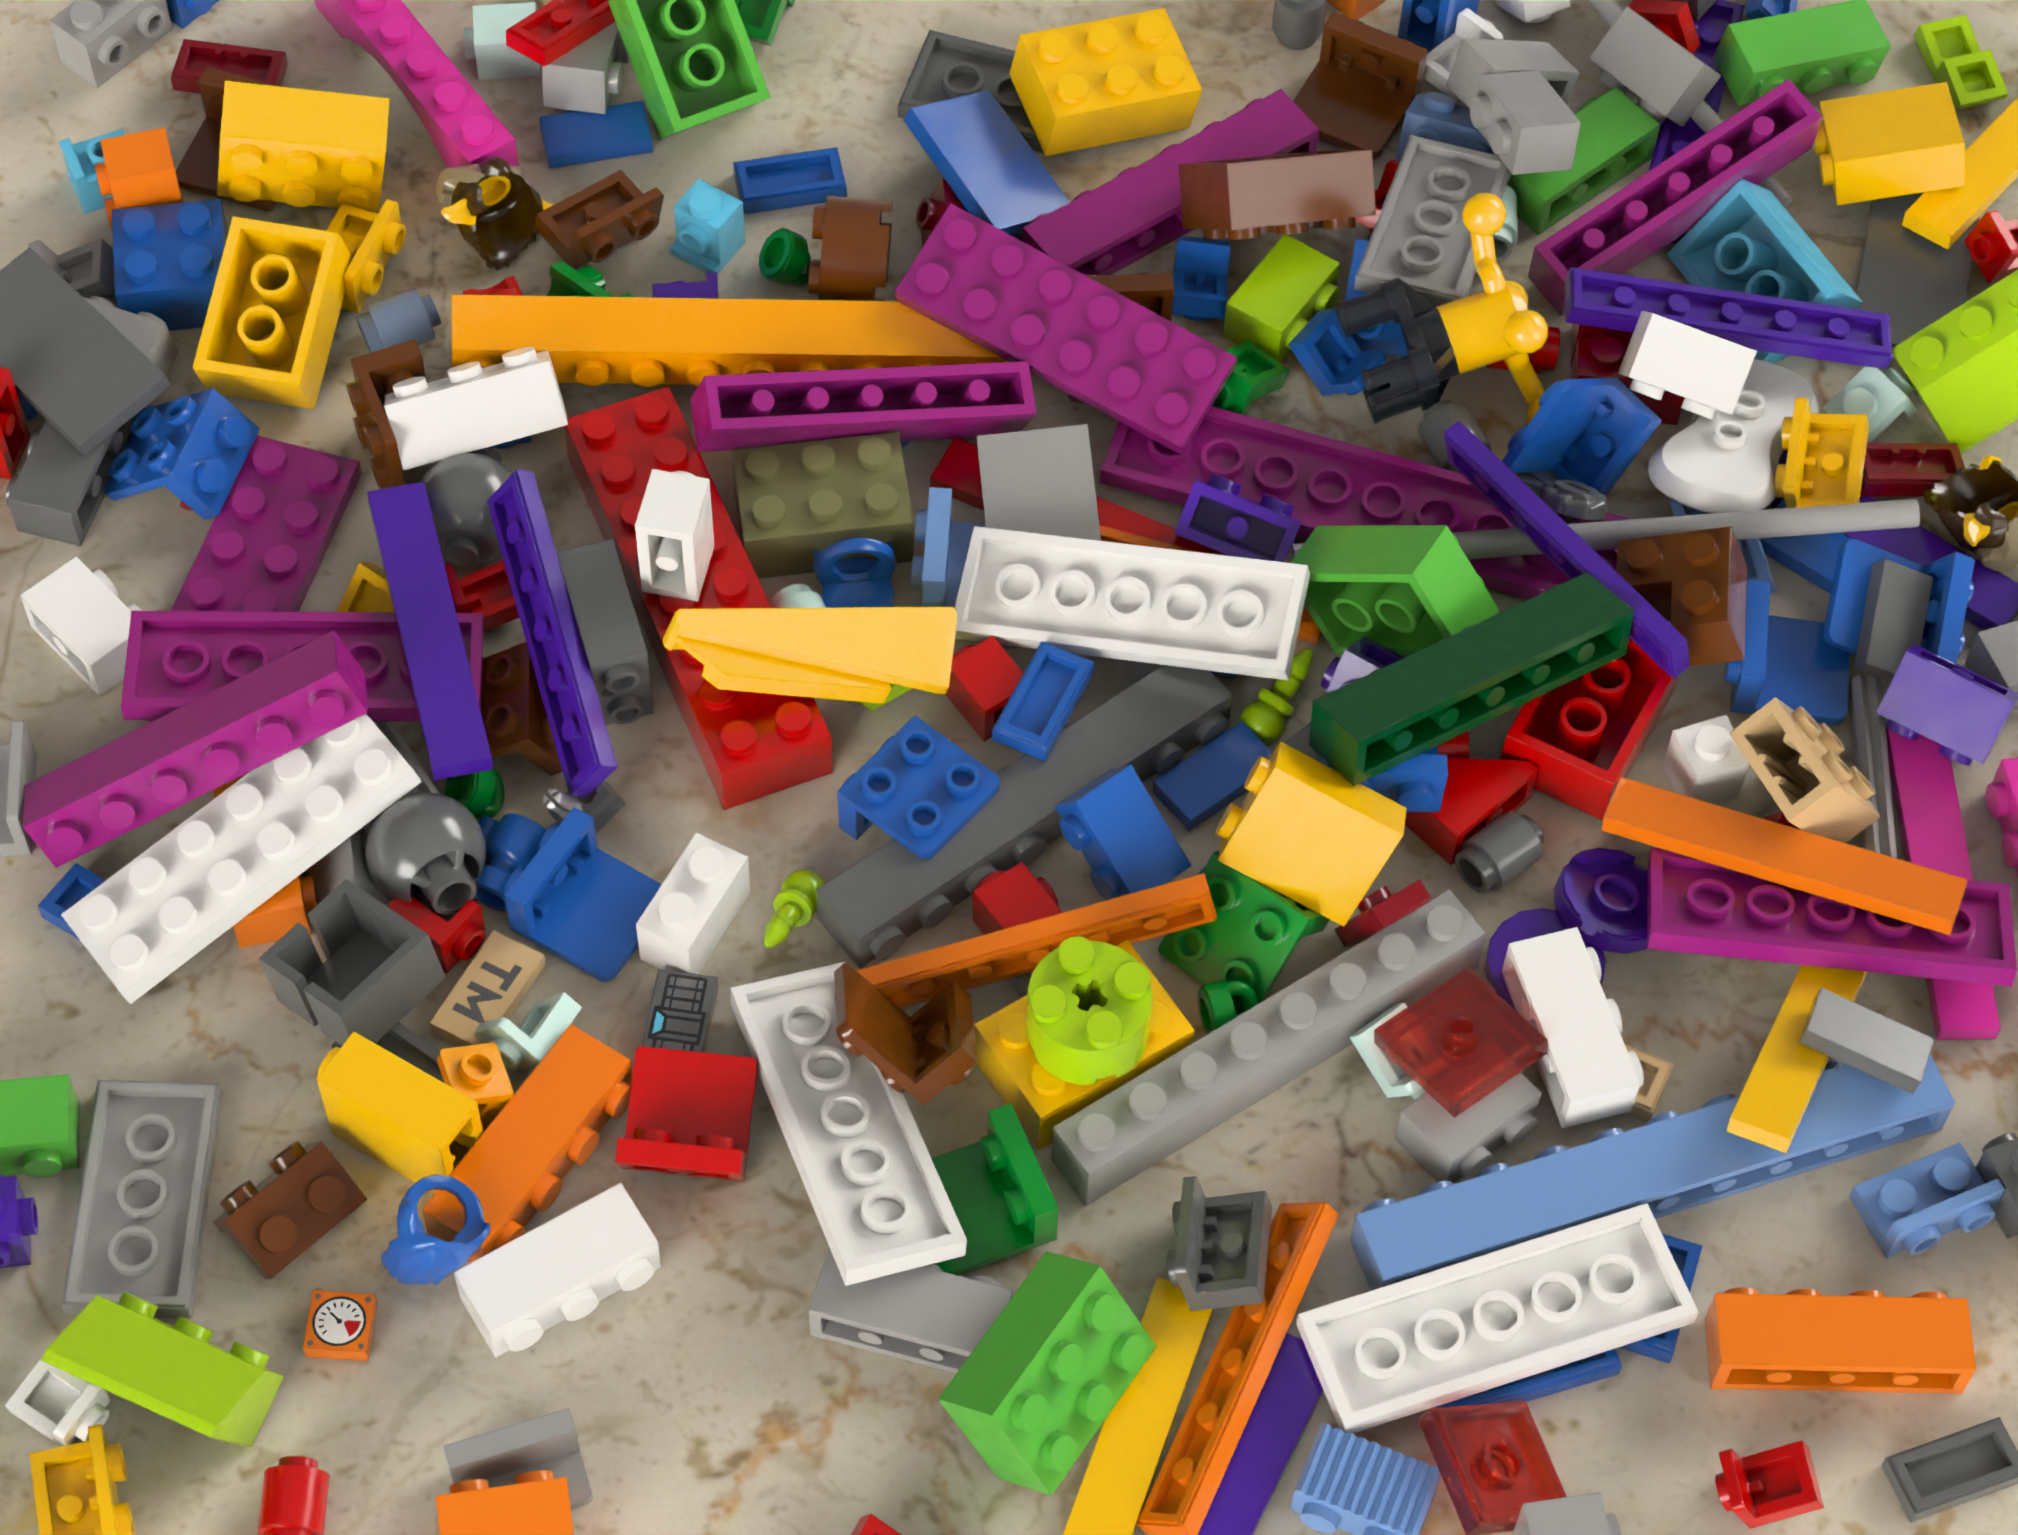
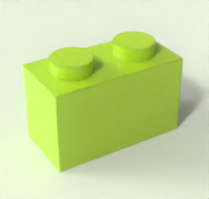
(1282, 297)

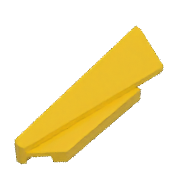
(819, 650)

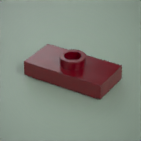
(249, 62)
(1907, 467)
(1381, 910)

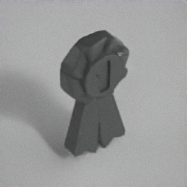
(1566, 496)

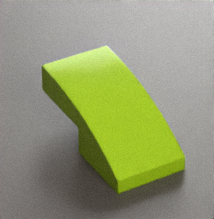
(1956, 58)

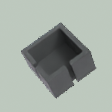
(373, 969)

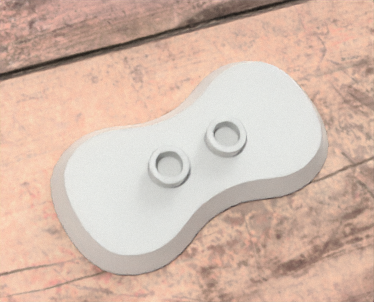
(1733, 457)

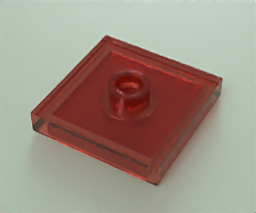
(1461, 1042)
(1490, 1462)

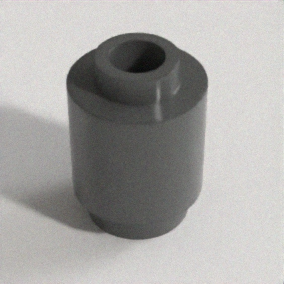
(1298, 22)
(1439, 419)
(1500, 852)

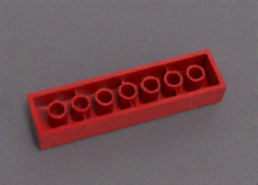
(745, 739)

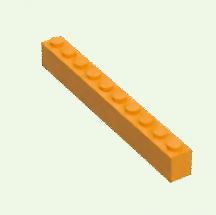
(692, 338)

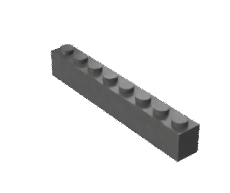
(1144, 726)

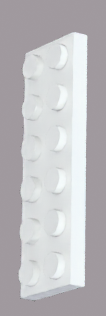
(1132, 602)
(237, 854)
(846, 1132)
(1495, 1319)

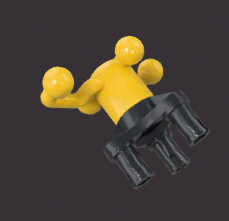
(1452, 335)

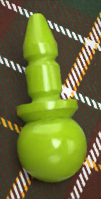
(1267, 714)
(793, 905)

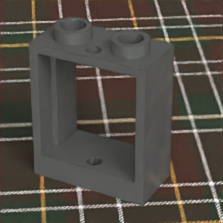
(608, 630)

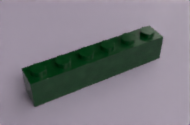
(1469, 678)

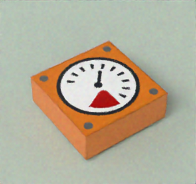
(340, 1325)

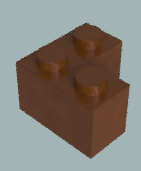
(1696, 585)

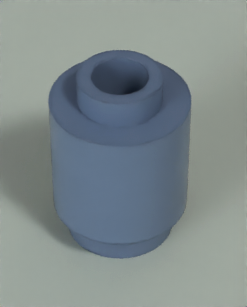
(399, 320)

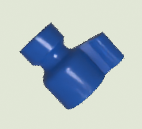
(508, 846)

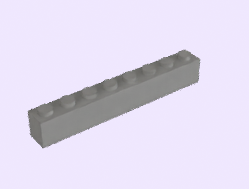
(1263, 1048)

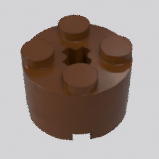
(853, 249)

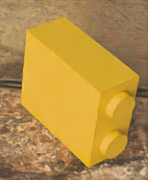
(1890, 144)
(1310, 833)
(396, 1110)

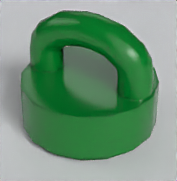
(785, 258)
(479, 792)
(1217, 1005)

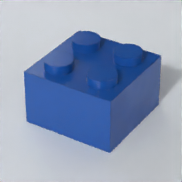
(168, 259)

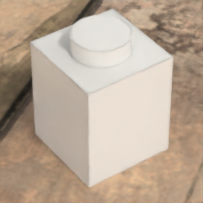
(1706, 761)

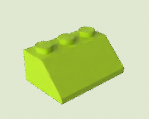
(1968, 366)
(168, 1367)

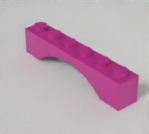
(437, 91)

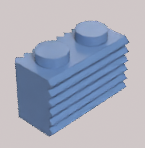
(1362, 1487)

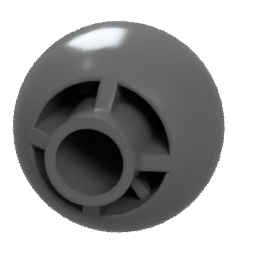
(459, 505)
(428, 851)

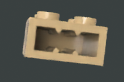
(1804, 771)

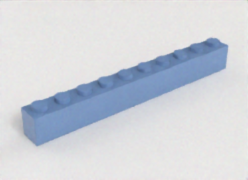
(1666, 1163)

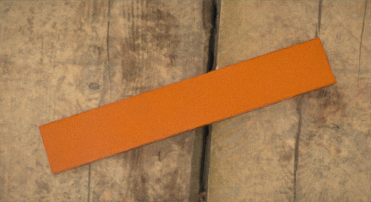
(1785, 855)
(1023, 946)
(1236, 1375)

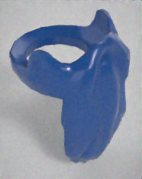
(856, 580)
(427, 1259)

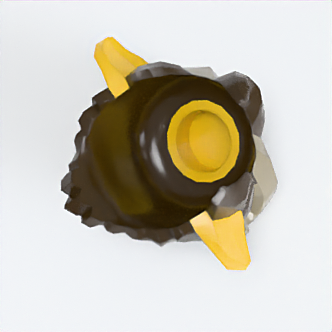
(491, 208)
(1980, 511)

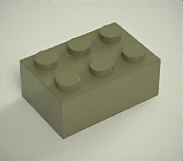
(820, 494)

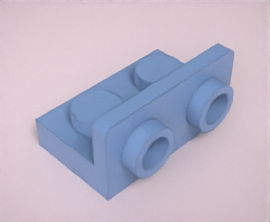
(1926, 1200)

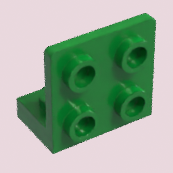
(1250, 937)
(997, 1194)

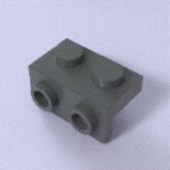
(1219, 1247)

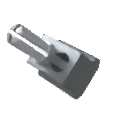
(602, 808)

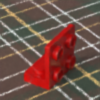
(689, 1114)

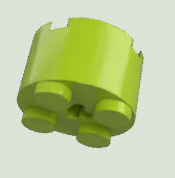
(1088, 1011)

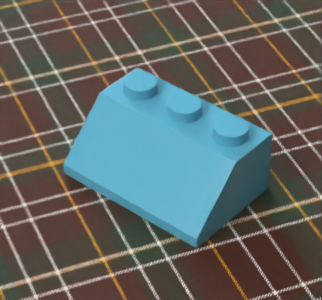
(1759, 249)

